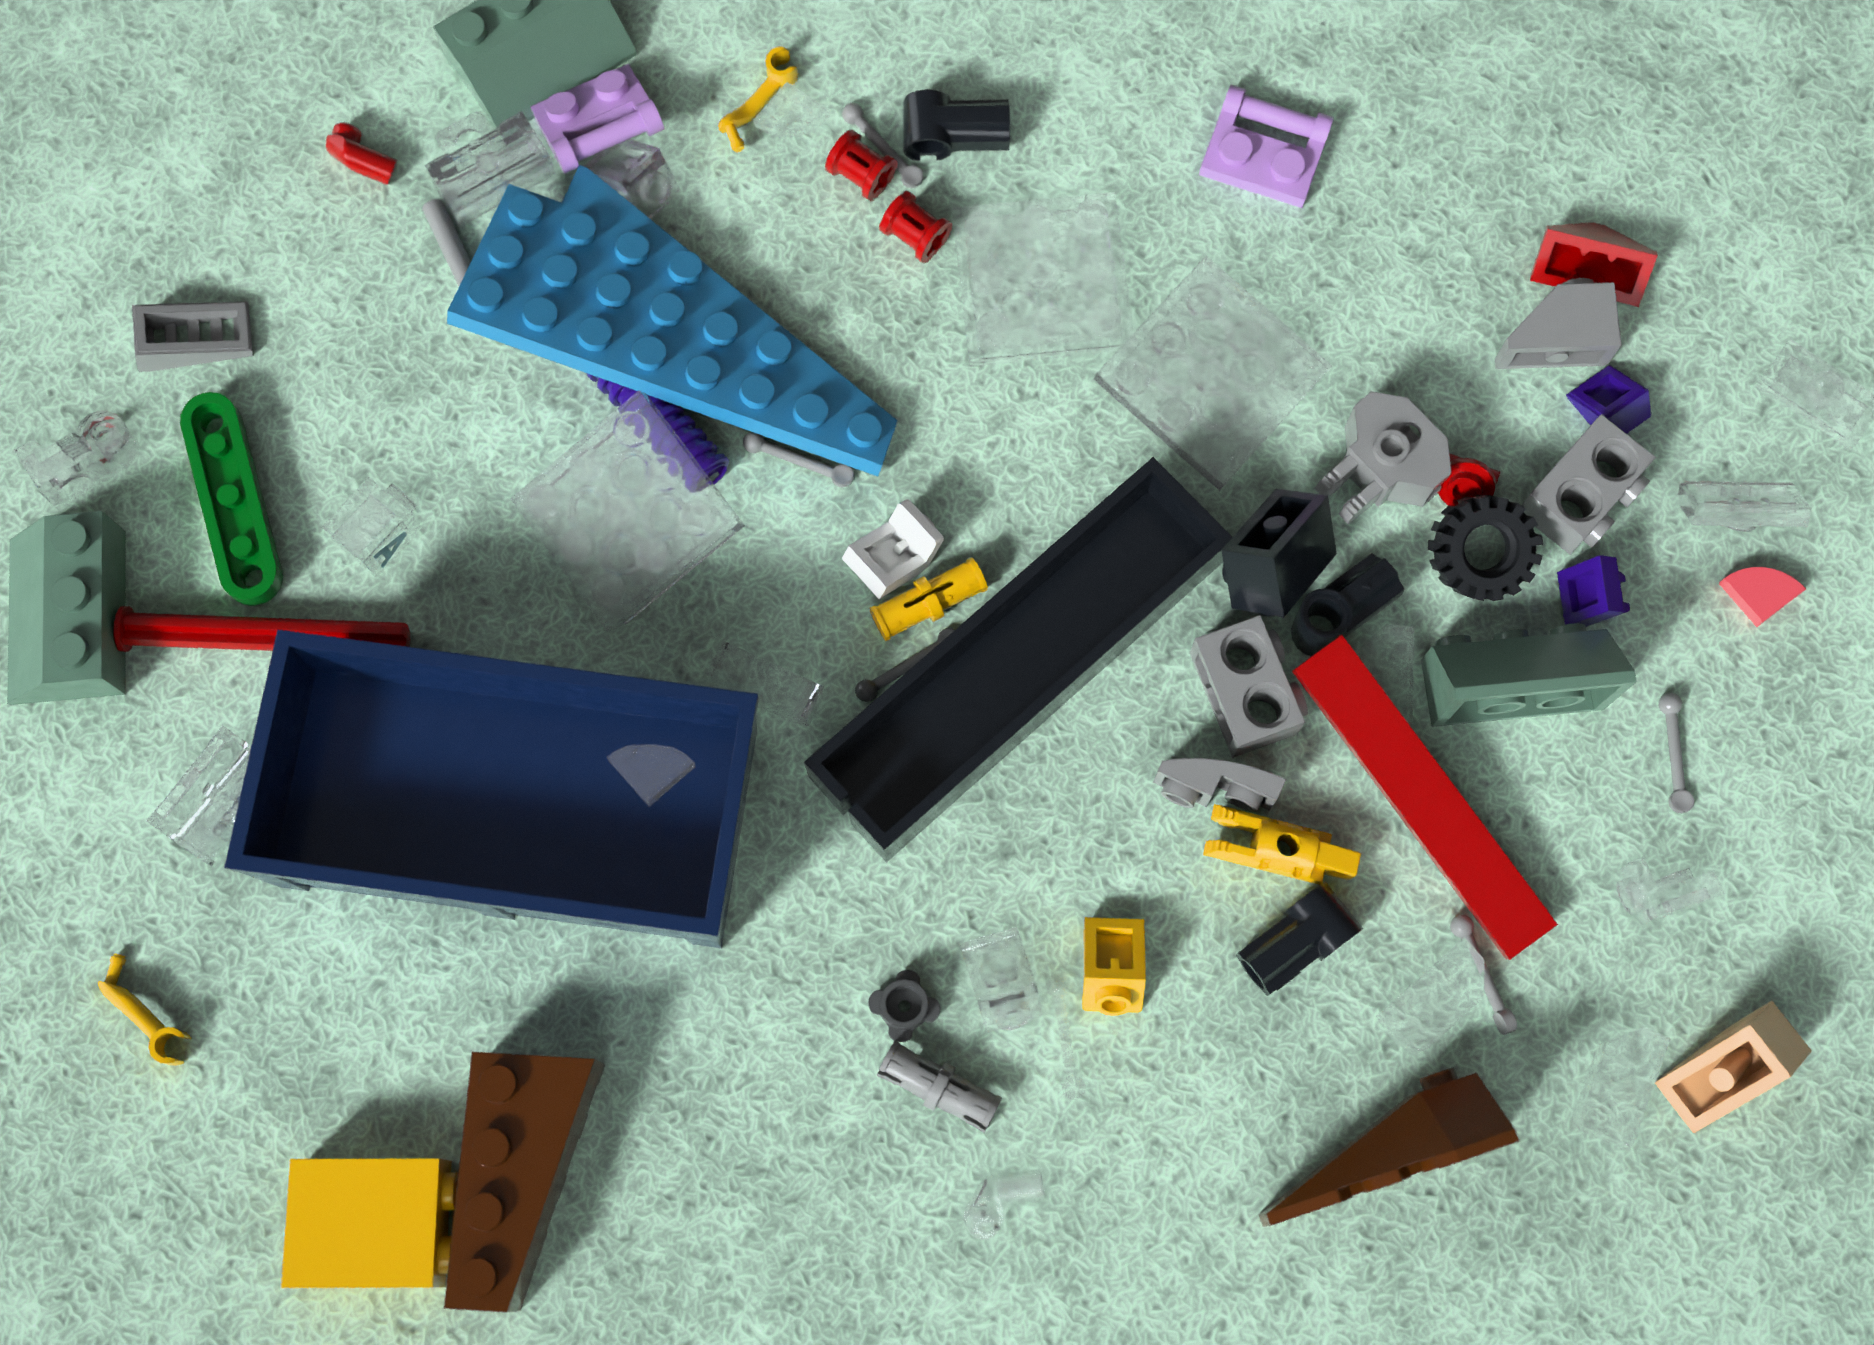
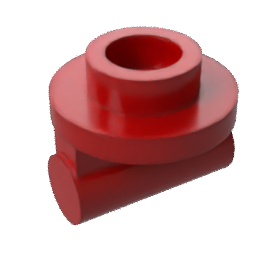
(1467, 479)

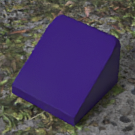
(1614, 397)

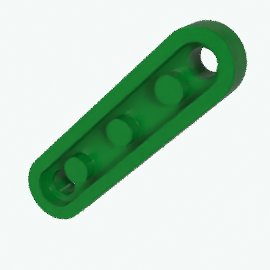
(231, 499)

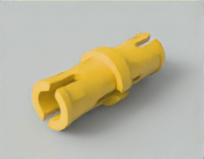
(928, 599)

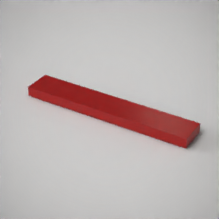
(1424, 798)

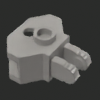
(1388, 456)

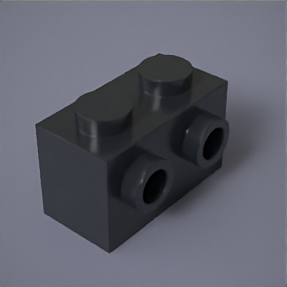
(1279, 552)

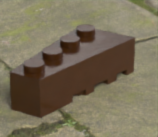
(512, 1170)

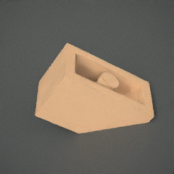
(1734, 1067)

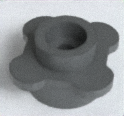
(905, 988)

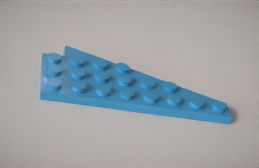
(635, 307)

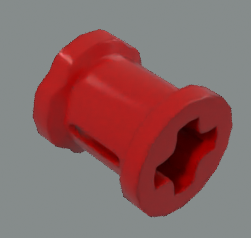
(861, 164)
(915, 226)

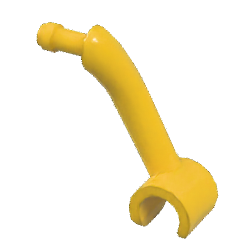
(749, 110)
(139, 1013)

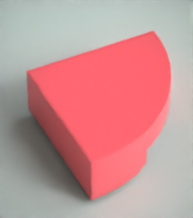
(1761, 591)

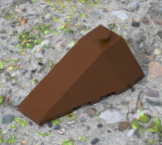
(1421, 1133)

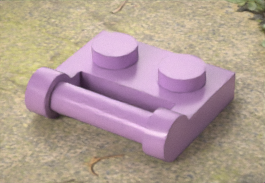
(596, 116)
(1263, 162)

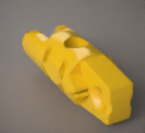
(1310, 849)

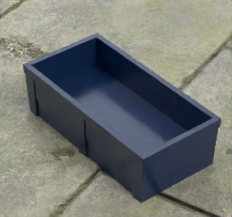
(492, 787)

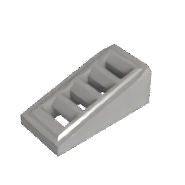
(175, 354)

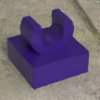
(1592, 591)

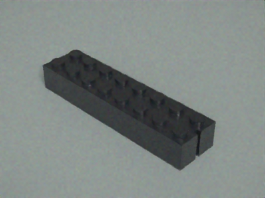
(1018, 659)

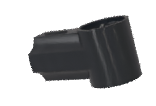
(942, 125)
(1346, 603)
(1308, 932)

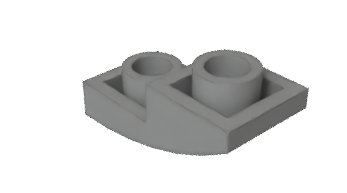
(1195, 780)

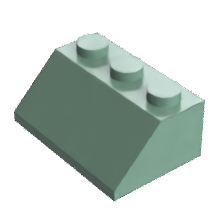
(531, 49)
(63, 609)
(1524, 675)

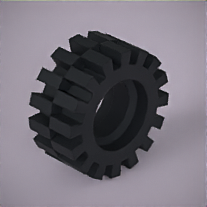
(1518, 555)

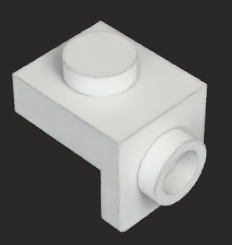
(894, 550)

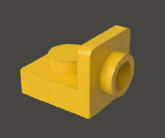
(1113, 965)

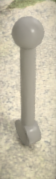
(910, 175)
(841, 474)
(1681, 799)
(1462, 927)

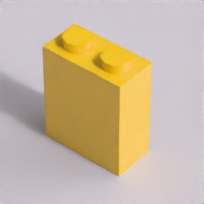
(368, 1223)

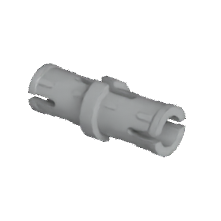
(939, 1086)

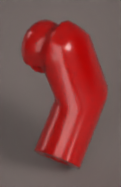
(346, 148)

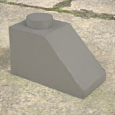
(1567, 329)

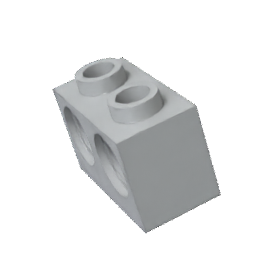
(1581, 482)
(1233, 689)

